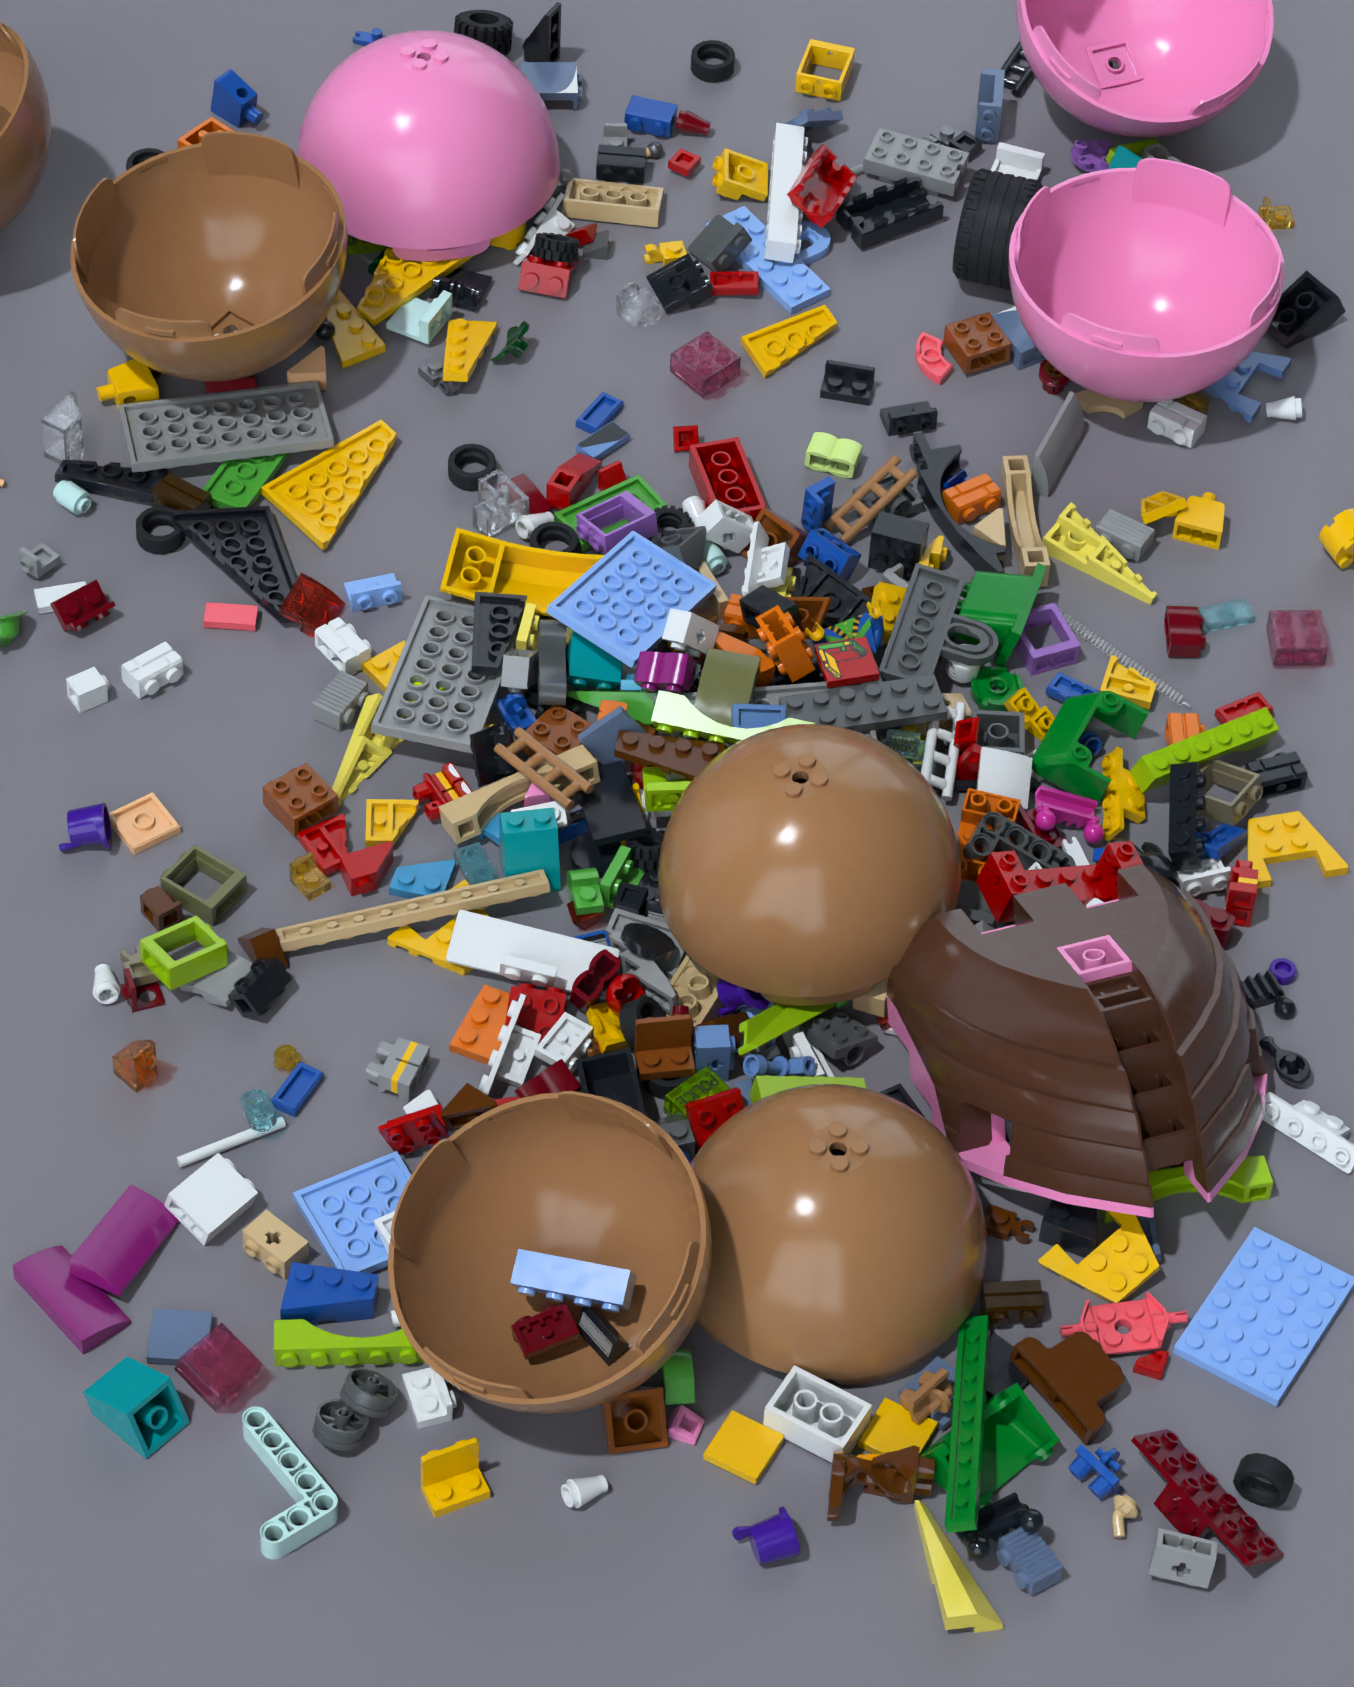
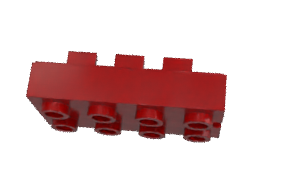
(821, 186)

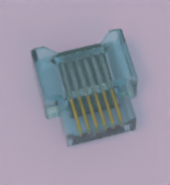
(906, 744)

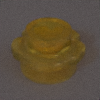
(286, 1057)

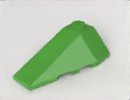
(639, 704)

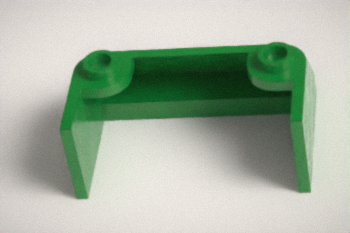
(1064, 759)

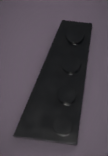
(111, 478)

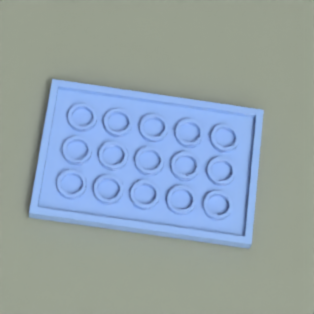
(628, 598)
(1265, 1316)

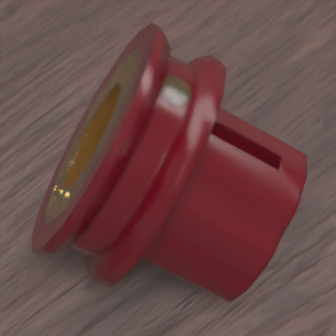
(1051, 380)

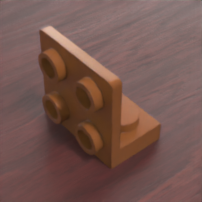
(663, 1047)

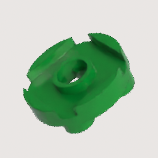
(990, 677)

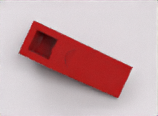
(571, 480)

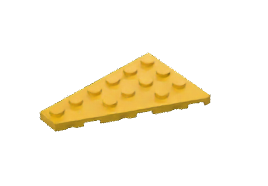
(400, 281)
(326, 487)

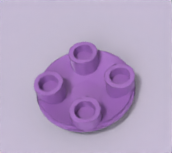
(1090, 154)

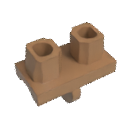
(931, 1396)

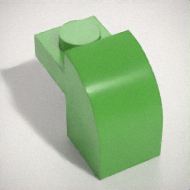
(584, 891)
(678, 1378)

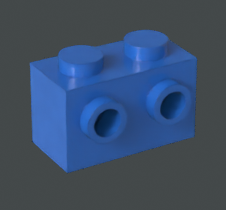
(830, 551)

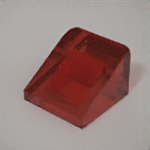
(584, 921)

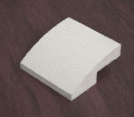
(1005, 774)

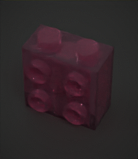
(705, 364)
(1297, 638)
(219, 1367)

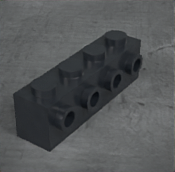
(1186, 816)

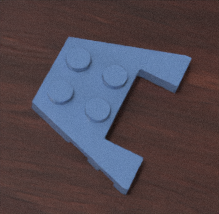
(1233, 384)

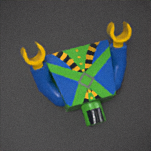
(856, 627)

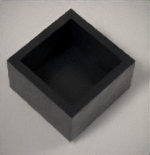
(897, 541)

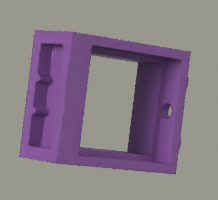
(621, 506)
(1062, 653)

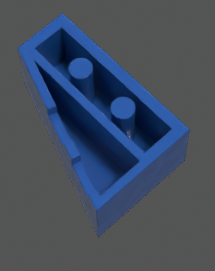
(329, 1294)

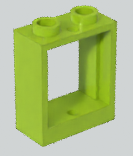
(185, 970)

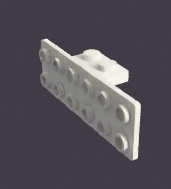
(521, 951)

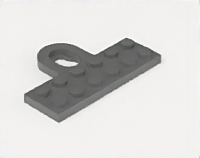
(924, 628)
(871, 704)

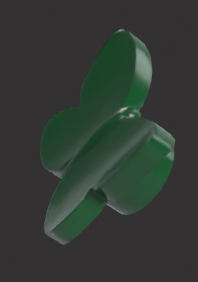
(515, 342)

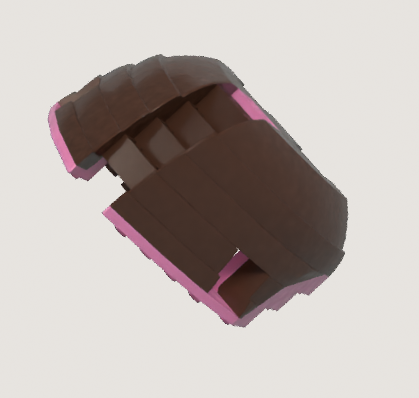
(1092, 1029)

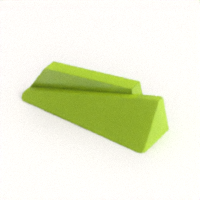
(775, 1022)

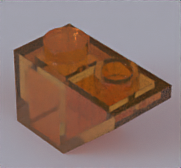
(136, 1064)

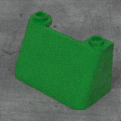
(1011, 1439)

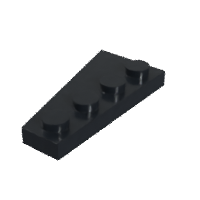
(493, 629)

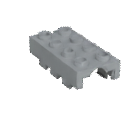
(902, 156)

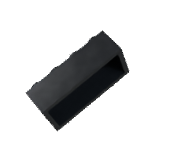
(612, 1077)

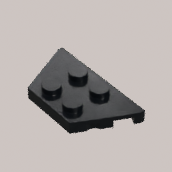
(824, 582)

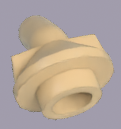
(1123, 1508)

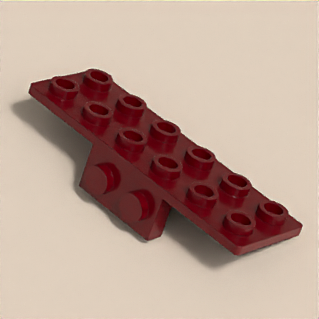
(1199, 1503)

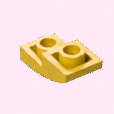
(934, 553)
(1036, 719)

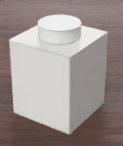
(87, 689)

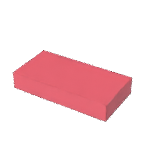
(230, 616)

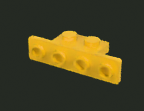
(1121, 797)

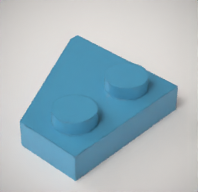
(422, 879)

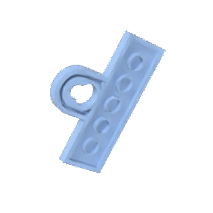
(789, 283)

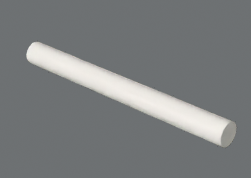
(225, 1144)

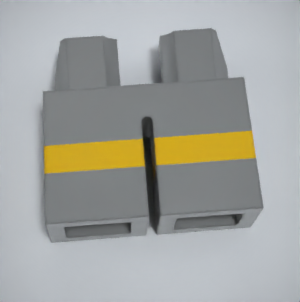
(402, 1068)

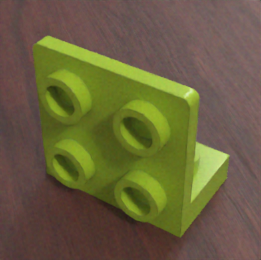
(659, 792)

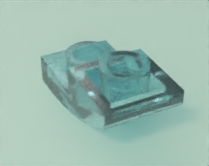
(474, 864)

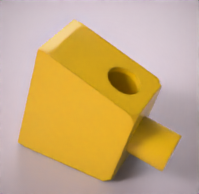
(129, 384)
(1201, 521)

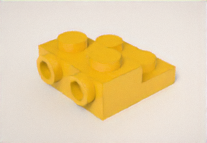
(740, 175)

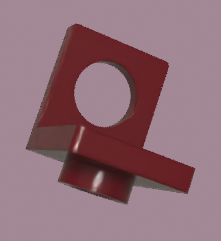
(133, 993)

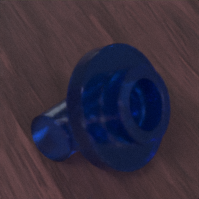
(954, 480)

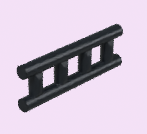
(1010, 65)

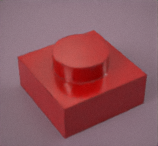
(684, 162)

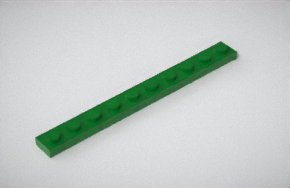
(967, 1425)

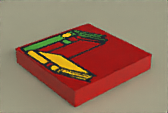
(846, 662)

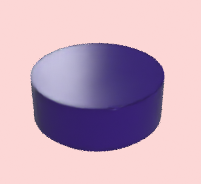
(1283, 970)

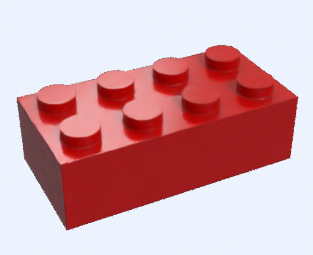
(725, 475)

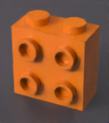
(785, 643)

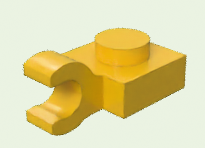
(666, 252)

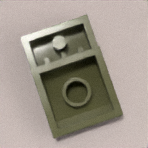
(725, 681)

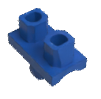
(515, 711)
(1106, 1480)

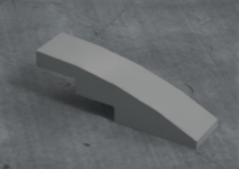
(651, 977)

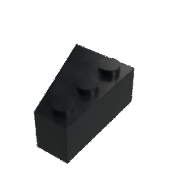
(1070, 1228)

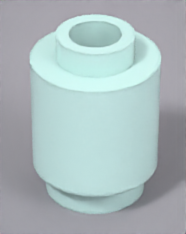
(72, 497)
(714, 557)

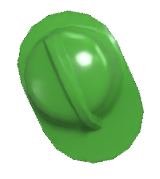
(9, 627)

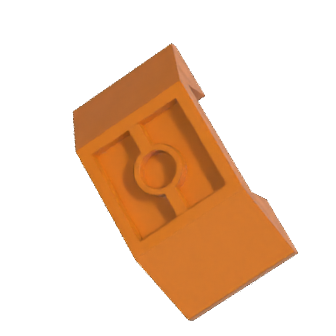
(975, 806)

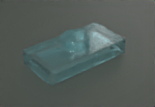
(1227, 614)

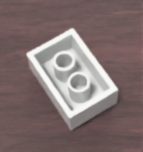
(817, 1414)

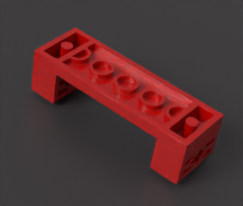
(1005, 877)

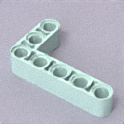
(293, 1481)

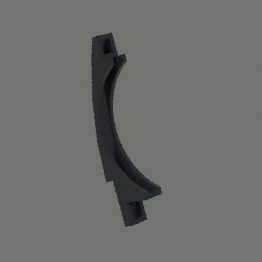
(932, 469)

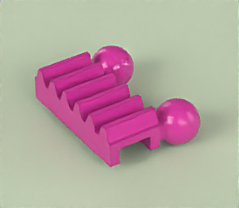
(1056, 806)

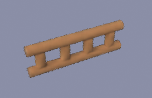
(871, 484)
(545, 782)

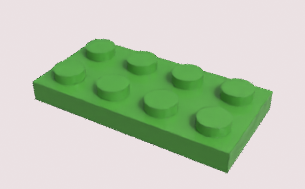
(240, 480)
(636, 486)

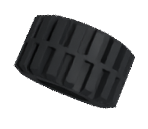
(487, 27)

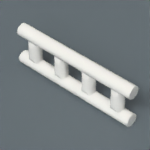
(949, 760)

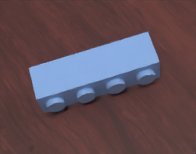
(573, 1280)

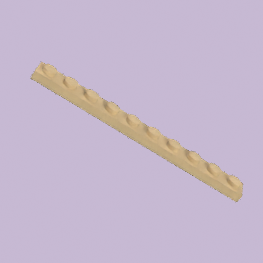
(413, 910)

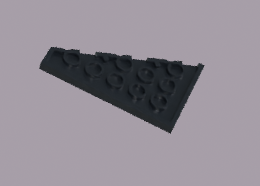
(246, 547)

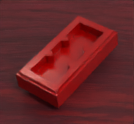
(735, 283)
(1242, 707)

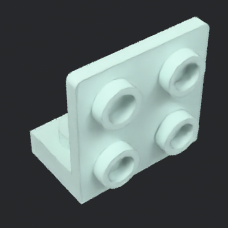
(422, 319)

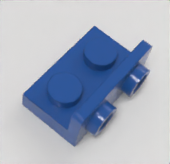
(817, 503)

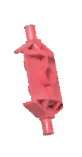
(1143, 1318)

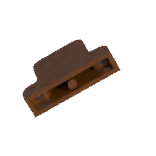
(1072, 1379)

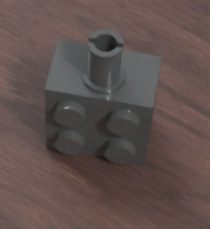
(1000, 730)

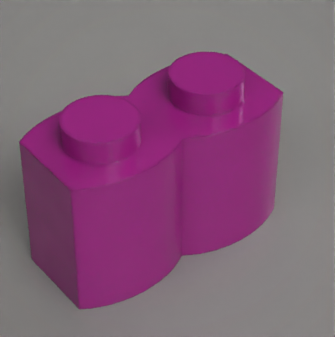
(664, 671)

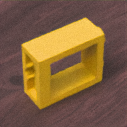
(818, 53)

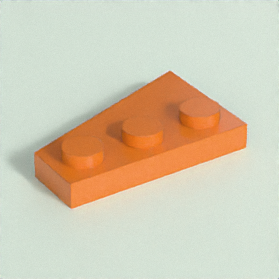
(482, 1025)

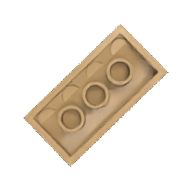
(613, 202)
(697, 990)

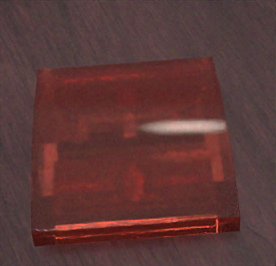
(311, 604)

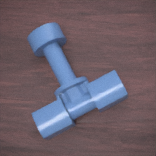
(797, 1066)

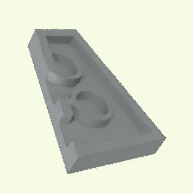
(621, 918)

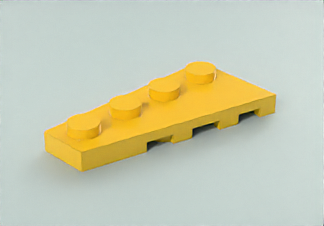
(353, 336)
(785, 340)
(465, 346)

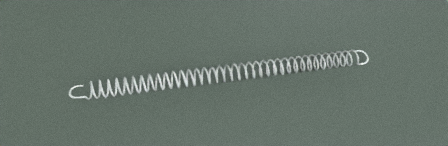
(1122, 660)

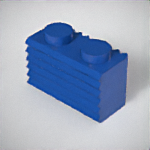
(651, 116)

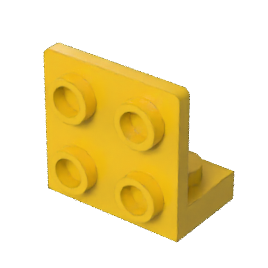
(453, 1477)

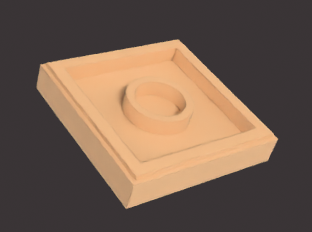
(143, 823)

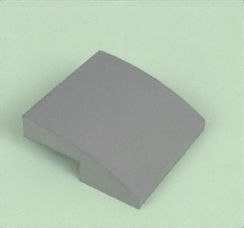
(220, 983)

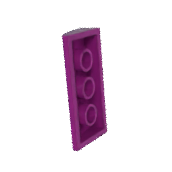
(123, 1241)
(71, 1303)

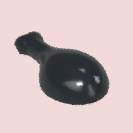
(1289, 1065)

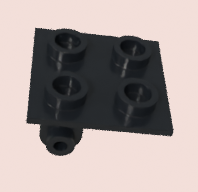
(465, 286)
(488, 764)

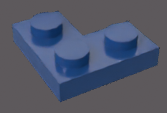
(1223, 840)

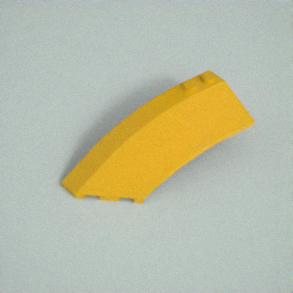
(504, 567)

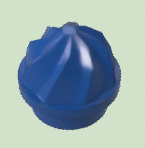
(1091, 741)

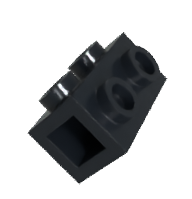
(259, 987)

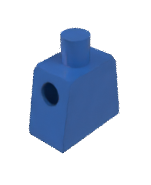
(235, 100)

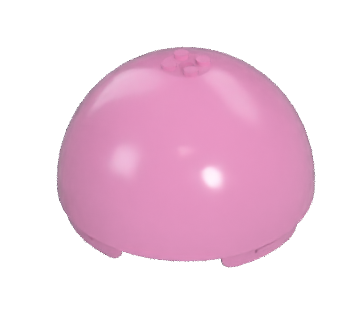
(1173, 56)
(432, 144)
(1144, 279)

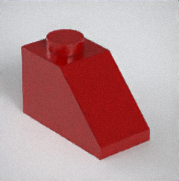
(366, 868)

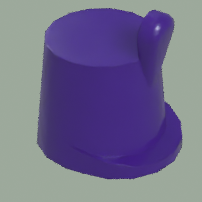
(88, 826)
(736, 997)
(771, 1538)

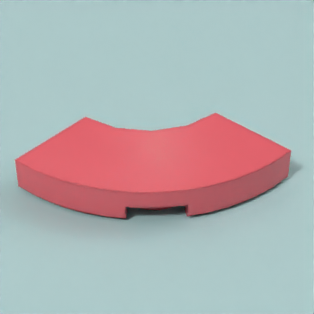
(930, 358)

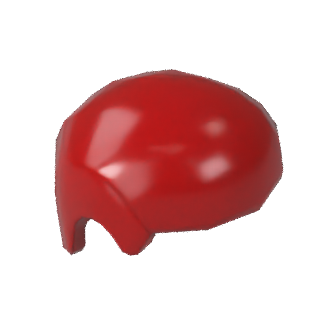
(622, 990)

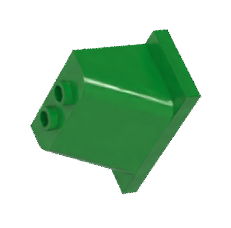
(1002, 604)

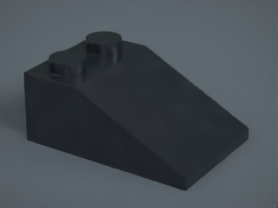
(1304, 311)

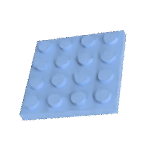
(345, 1208)

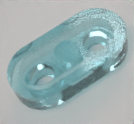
(258, 1110)

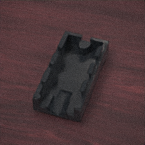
(888, 212)

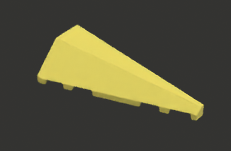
(1079, 546)
(364, 752)
(957, 1592)

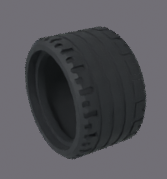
(986, 226)

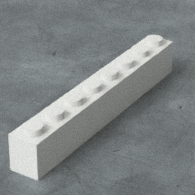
(783, 217)

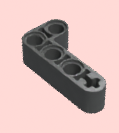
(552, 663)
(1026, 840)

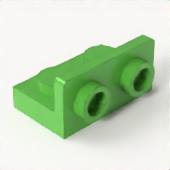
(619, 871)

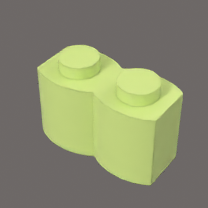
(833, 455)

